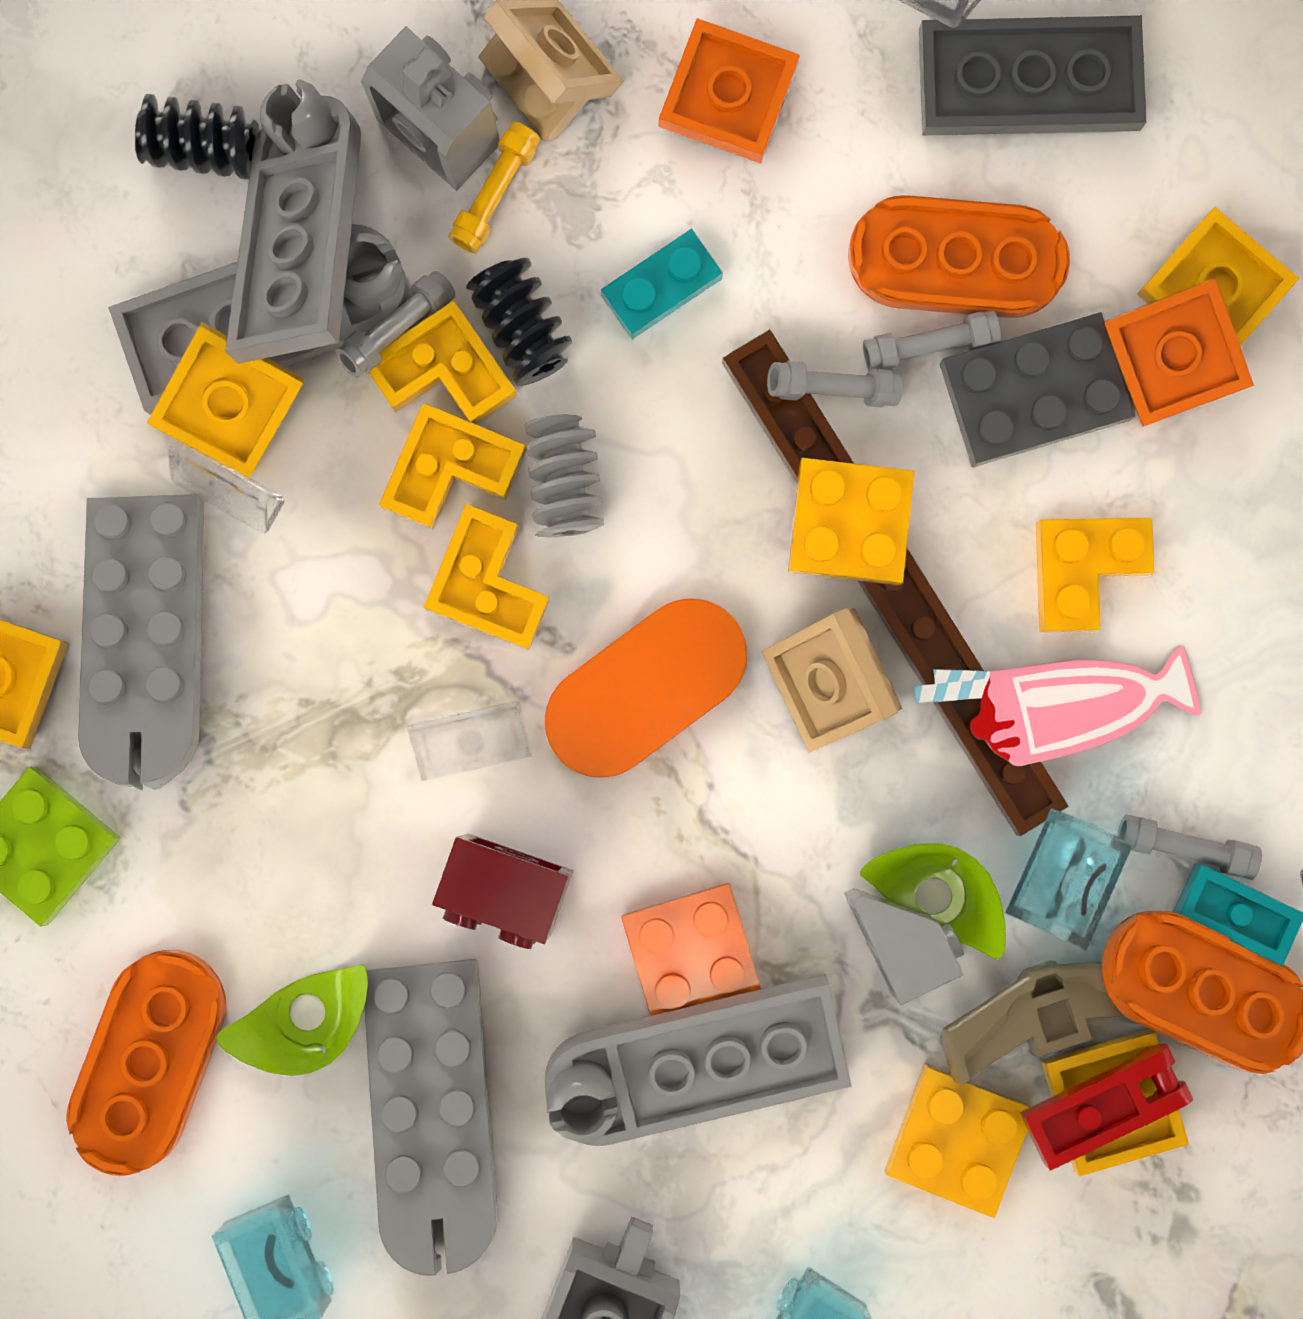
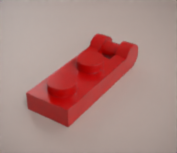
(1105, 1107)

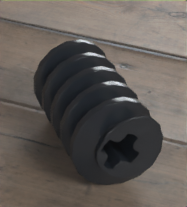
(193, 139)
(519, 320)

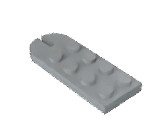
(295, 226)
(161, 323)
(141, 636)
(697, 1064)
(430, 1114)

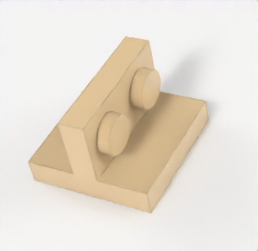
(545, 62)
(832, 679)

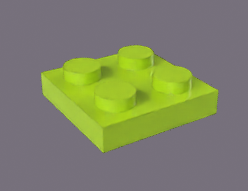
(47, 845)

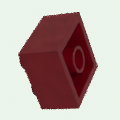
(501, 890)

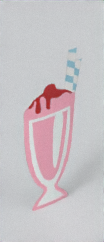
(1064, 705)

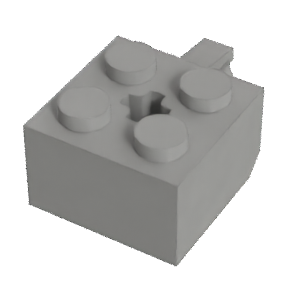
(432, 106)
(613, 1281)

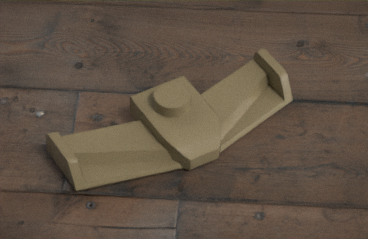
(1042, 1006)

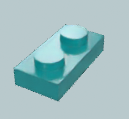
(661, 284)
(1239, 913)

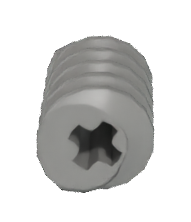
(562, 475)

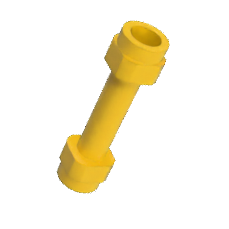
(516, 149)

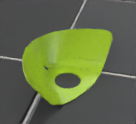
(975, 902)
(275, 1045)

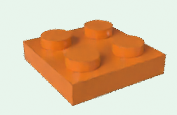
(728, 90)
(1179, 352)
(690, 950)

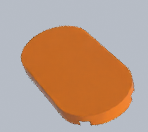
(958, 256)
(645, 688)
(1204, 991)
(146, 1062)

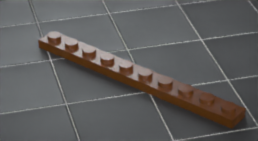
(908, 610)

